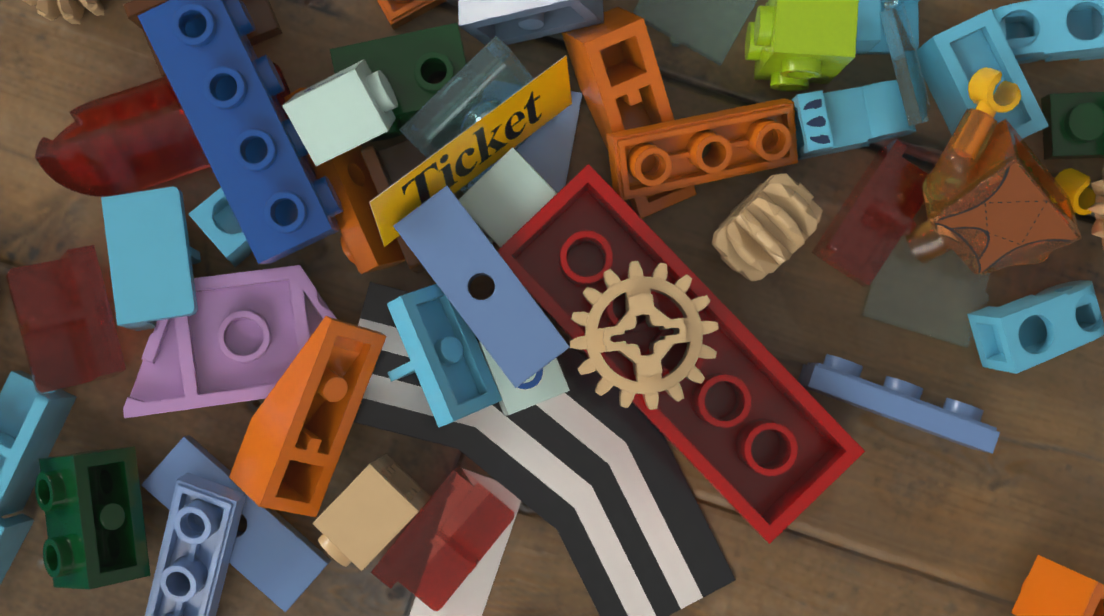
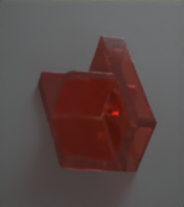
(874, 216)
(66, 321)
(445, 540)

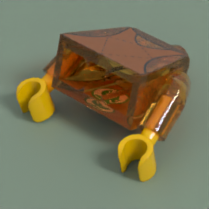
(994, 194)

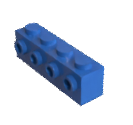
(242, 125)

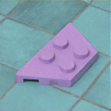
(233, 346)

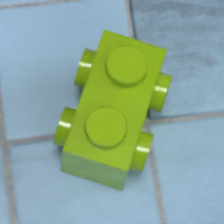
(802, 41)

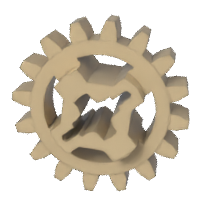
(640, 303)

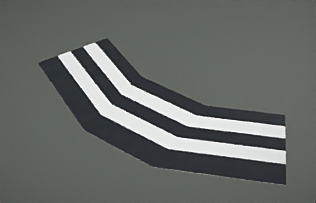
(580, 466)

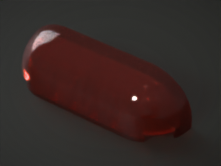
(126, 142)

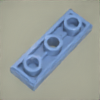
(457, 253)
(900, 402)
(195, 548)
(269, 551)

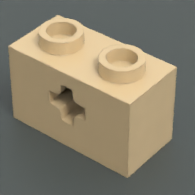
(370, 513)

